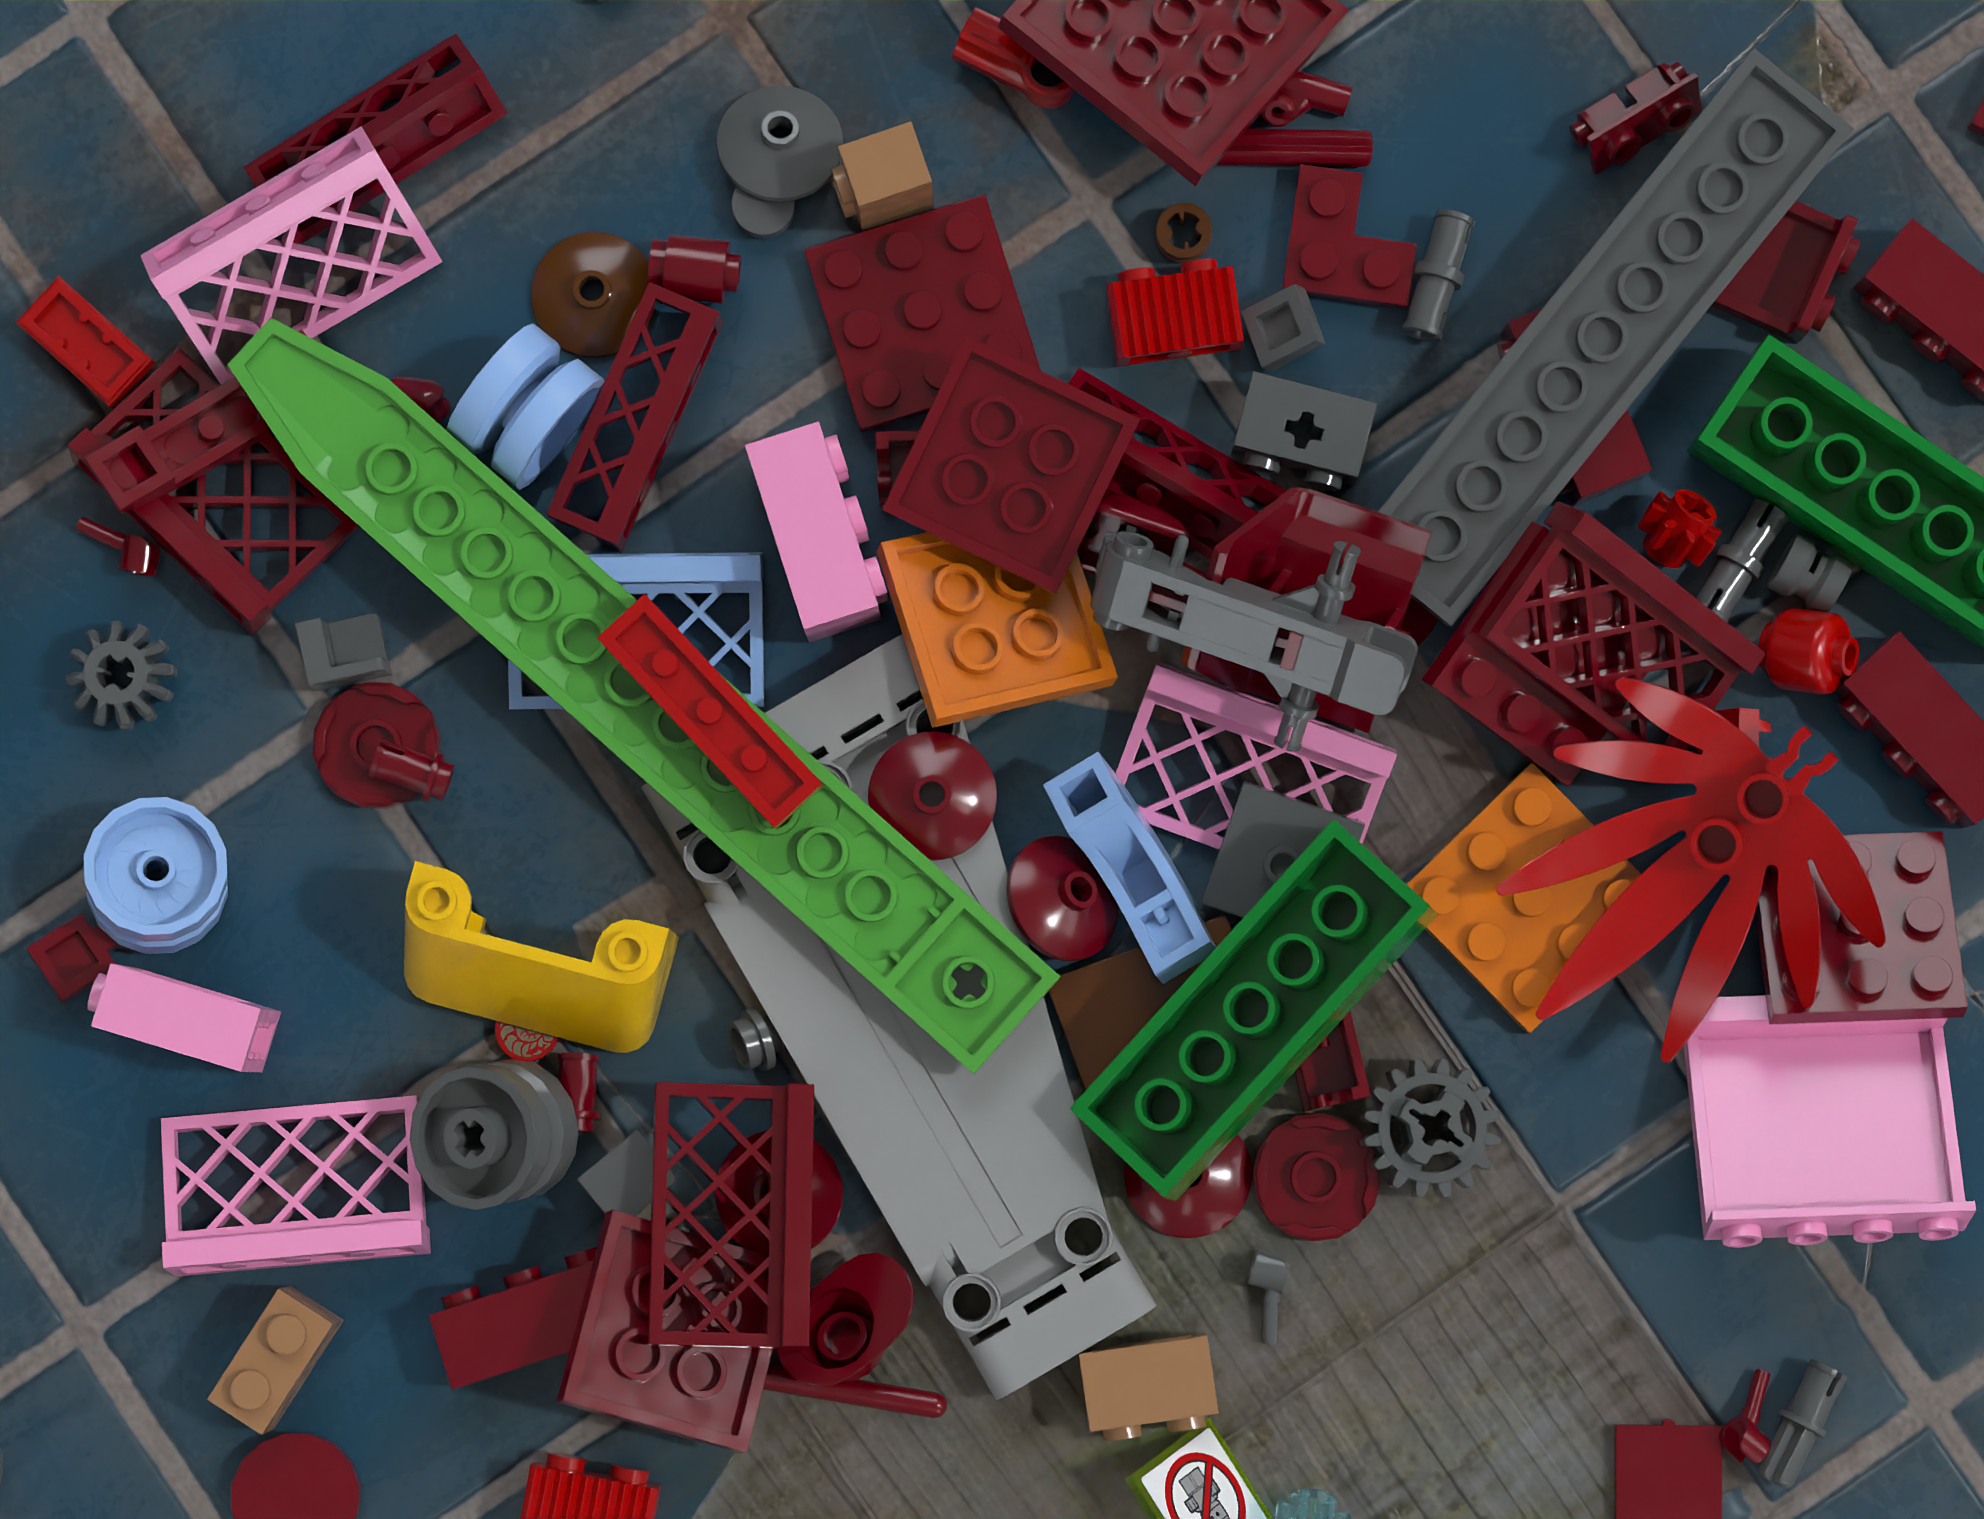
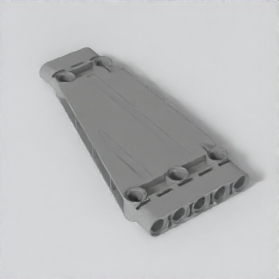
(960, 1162)

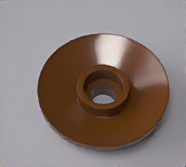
(585, 325)

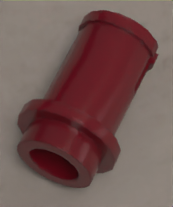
(412, 770)
(579, 1077)

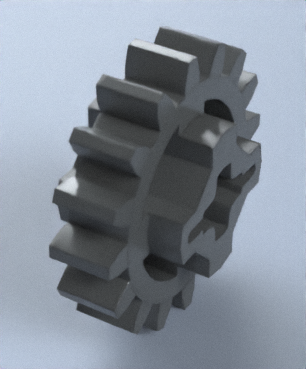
(1446, 1105)

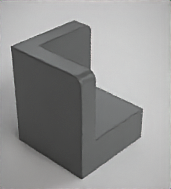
(343, 651)
(624, 1176)

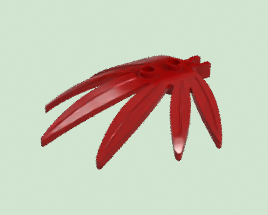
(1733, 826)

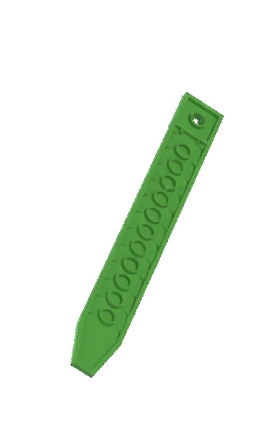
(543, 611)

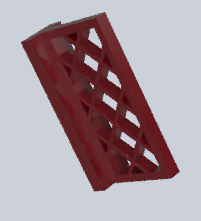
(188, 540)
(1639, 587)
(788, 1215)

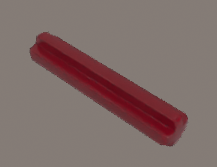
(1301, 146)

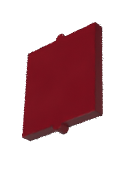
(1667, 1471)

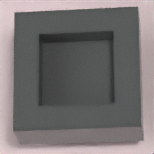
(1283, 327)

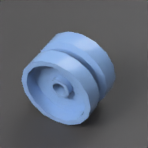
(525, 406)
(161, 913)

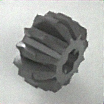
(110, 698)

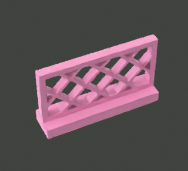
(277, 209)
(1252, 720)
(294, 1241)

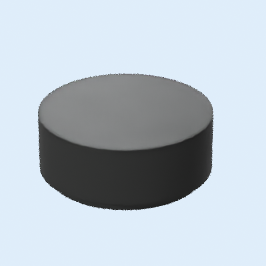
(761, 217)

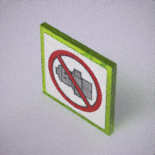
(1196, 1481)

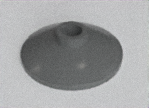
(779, 166)

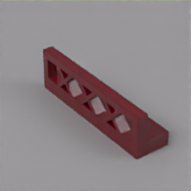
(407, 137)
(658, 426)
(1162, 480)

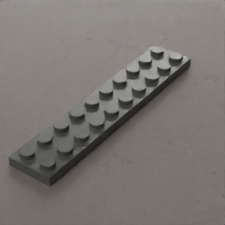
(1611, 327)

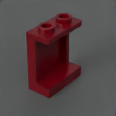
(1790, 273)

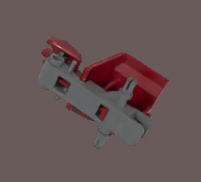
(1290, 607)

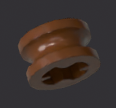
(1202, 232)

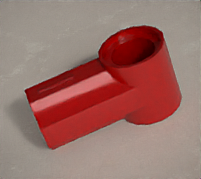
(997, 56)

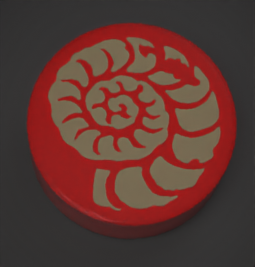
(524, 1043)

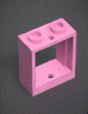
(183, 1017)

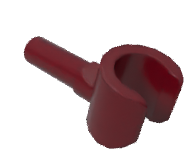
(137, 554)
(1740, 1435)

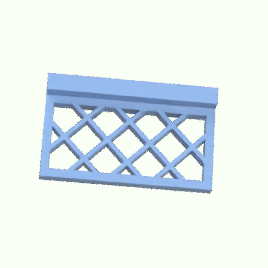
(682, 575)

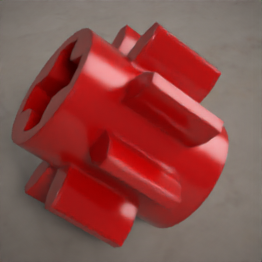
(1679, 528)

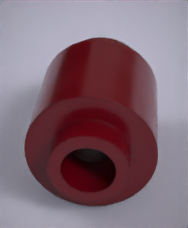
(695, 267)

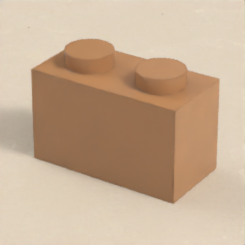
(883, 177)
(275, 1359)
(1148, 1384)

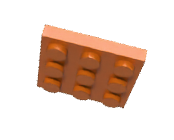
(987, 635)
(1525, 938)

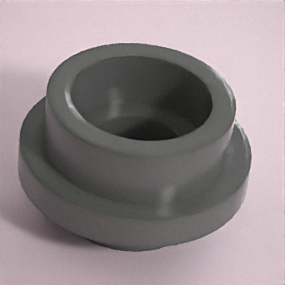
(754, 1040)

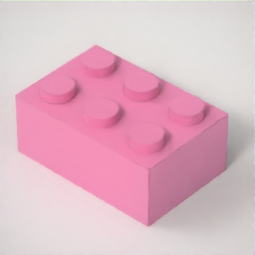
(817, 530)

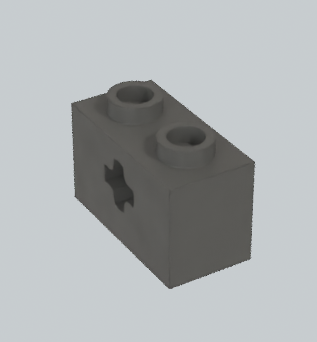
(1335, 418)

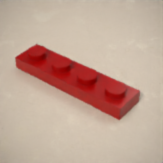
(710, 711)

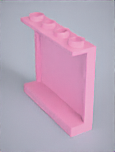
(1822, 1128)

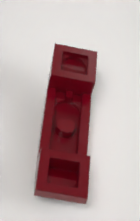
(179, 447)

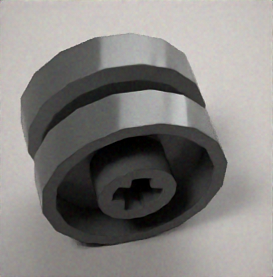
(493, 1133)

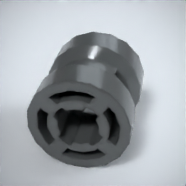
(1810, 574)

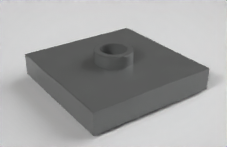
(1262, 843)

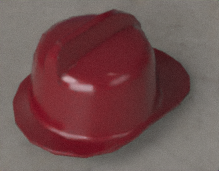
(852, 1321)

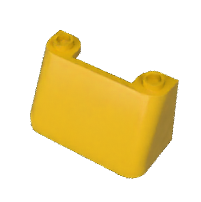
(593, 1003)

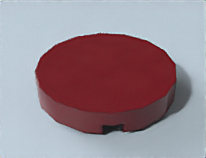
(352, 731)
(1315, 1177)
(296, 1479)

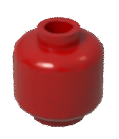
(1808, 651)

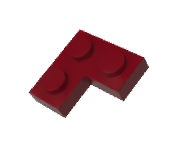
(1327, 254)

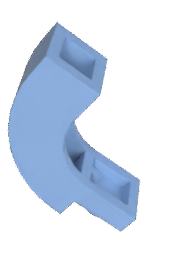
(1132, 864)

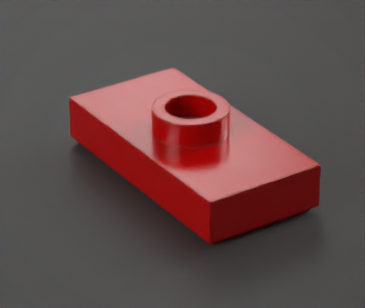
(85, 342)

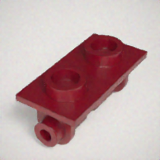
(1663, 103)

